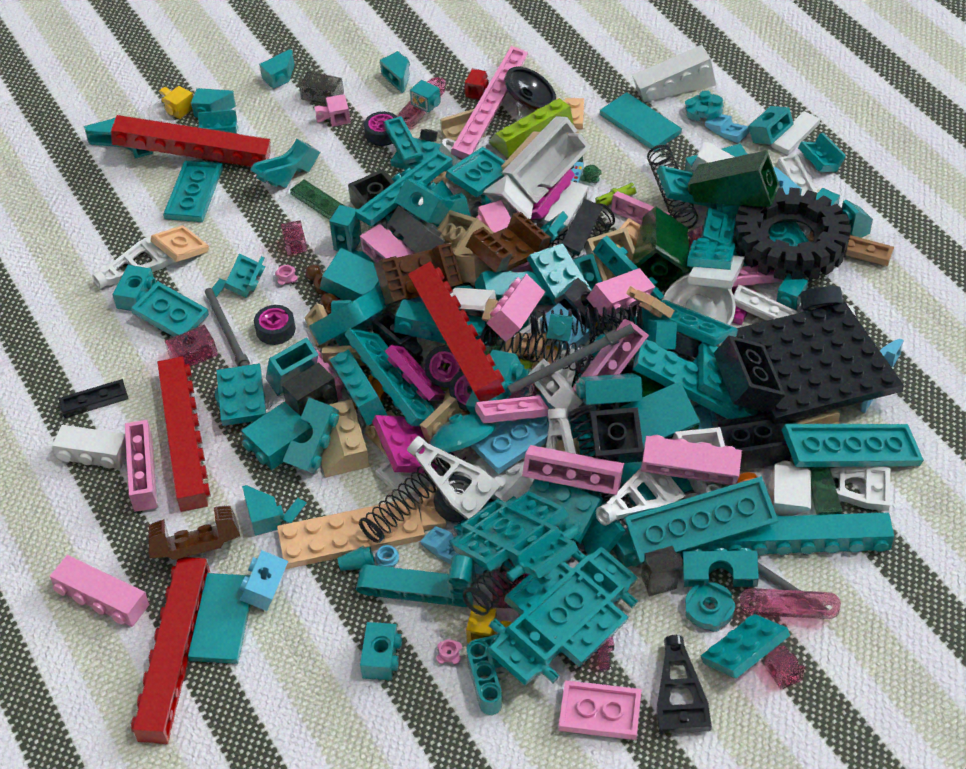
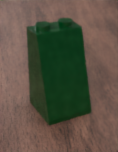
(736, 181)
(662, 248)

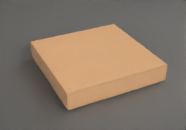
(179, 243)

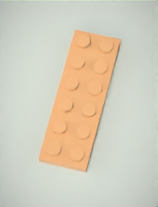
(340, 533)

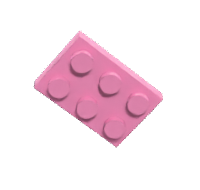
(600, 710)

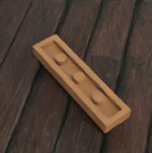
(866, 250)

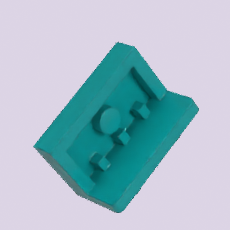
(219, 120)
(823, 154)
(243, 275)

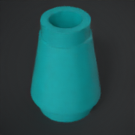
(356, 558)

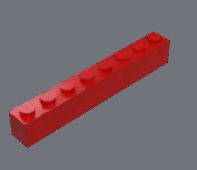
(189, 141)
(456, 332)
(182, 434)
(170, 655)

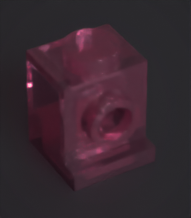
(294, 237)
(784, 667)

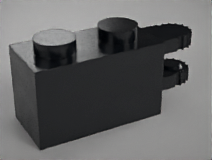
(385, 325)

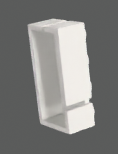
(547, 158)

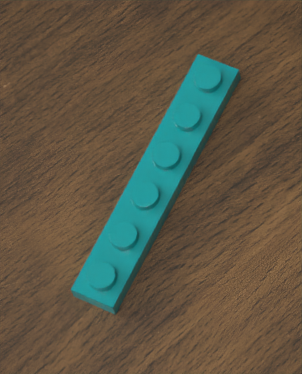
(384, 201)

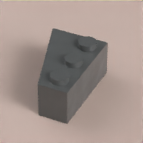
(416, 232)

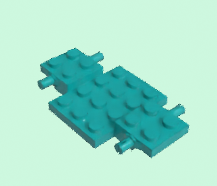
(519, 531)
(563, 613)

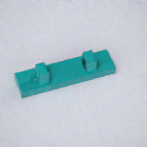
(618, 262)

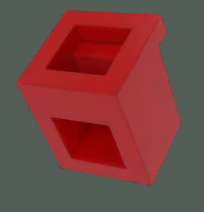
(476, 84)

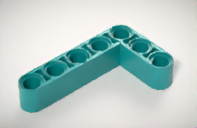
(348, 315)
(420, 585)
(485, 666)

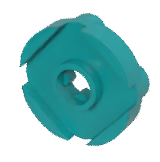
(704, 106)
(709, 618)

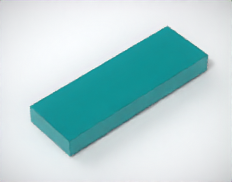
(403, 140)

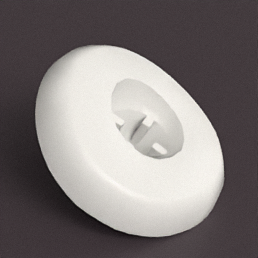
(709, 301)

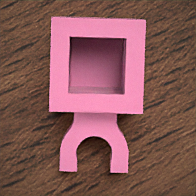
(336, 110)

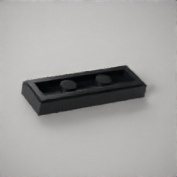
(582, 226)
(93, 398)

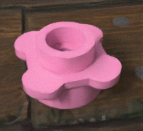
(286, 274)
(449, 646)

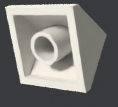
(511, 195)
(473, 300)
(790, 490)

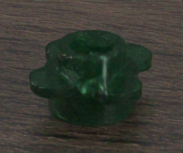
(591, 174)

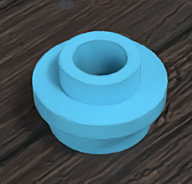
(387, 551)

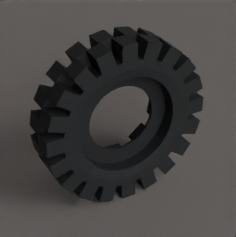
(826, 221)

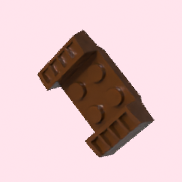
(510, 245)
(394, 272)
(193, 542)

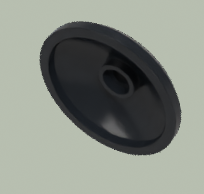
(529, 87)

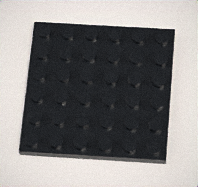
(822, 361)

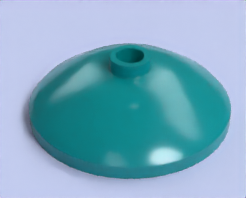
(461, 432)

